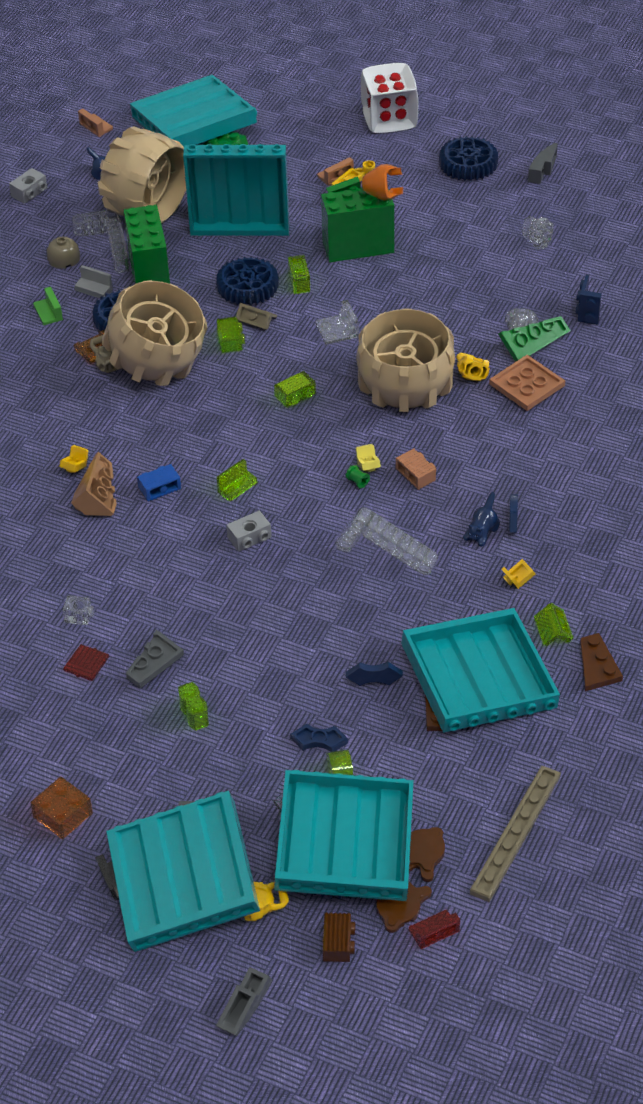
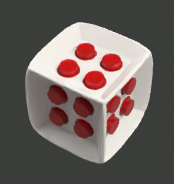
(389, 98)

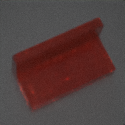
(435, 928)

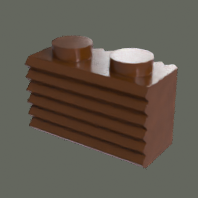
(337, 937)

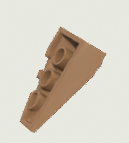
(95, 490)

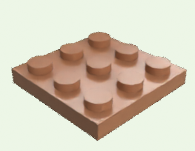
(527, 382)

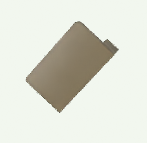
(254, 316)

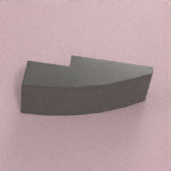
(543, 164)
(244, 1001)

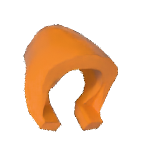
(376, 184)

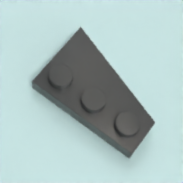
(155, 658)

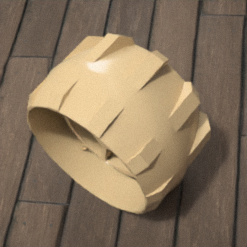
(143, 171)
(154, 332)
(405, 359)

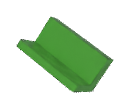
(49, 308)

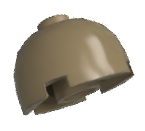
(63, 252)

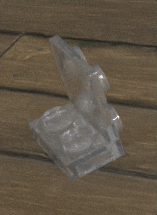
(339, 327)

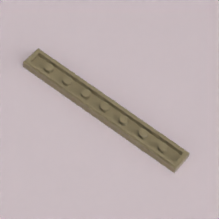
(515, 834)

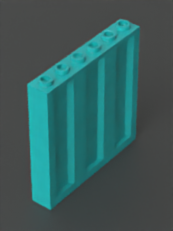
(194, 111)
(237, 190)
(479, 669)
(345, 835)
(182, 871)

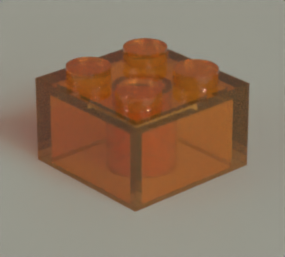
(61, 807)

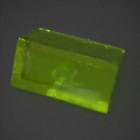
(235, 481)
(553, 624)

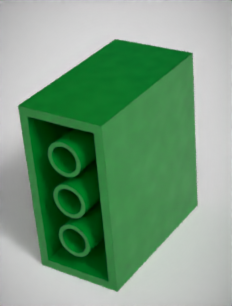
(356, 225)
(146, 244)

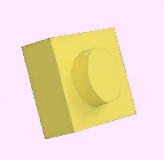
(366, 458)

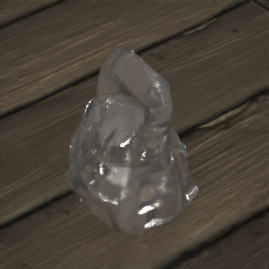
(539, 231)
(519, 318)

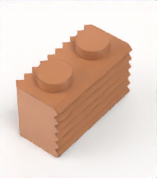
(416, 468)

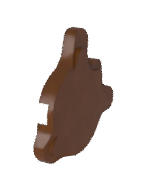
(426, 851)
(396, 913)

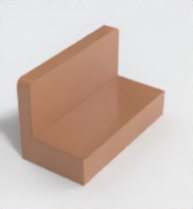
(94, 123)
(334, 172)

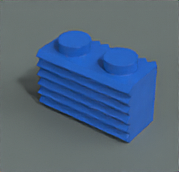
(159, 482)

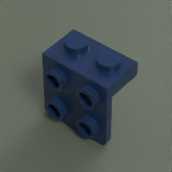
(589, 303)

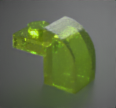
(340, 762)

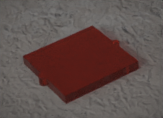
(86, 662)

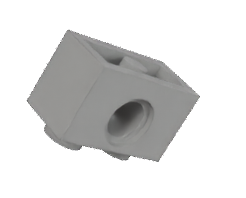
(28, 185)
(249, 531)

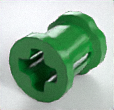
(357, 476)

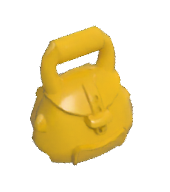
(472, 367)
(266, 900)

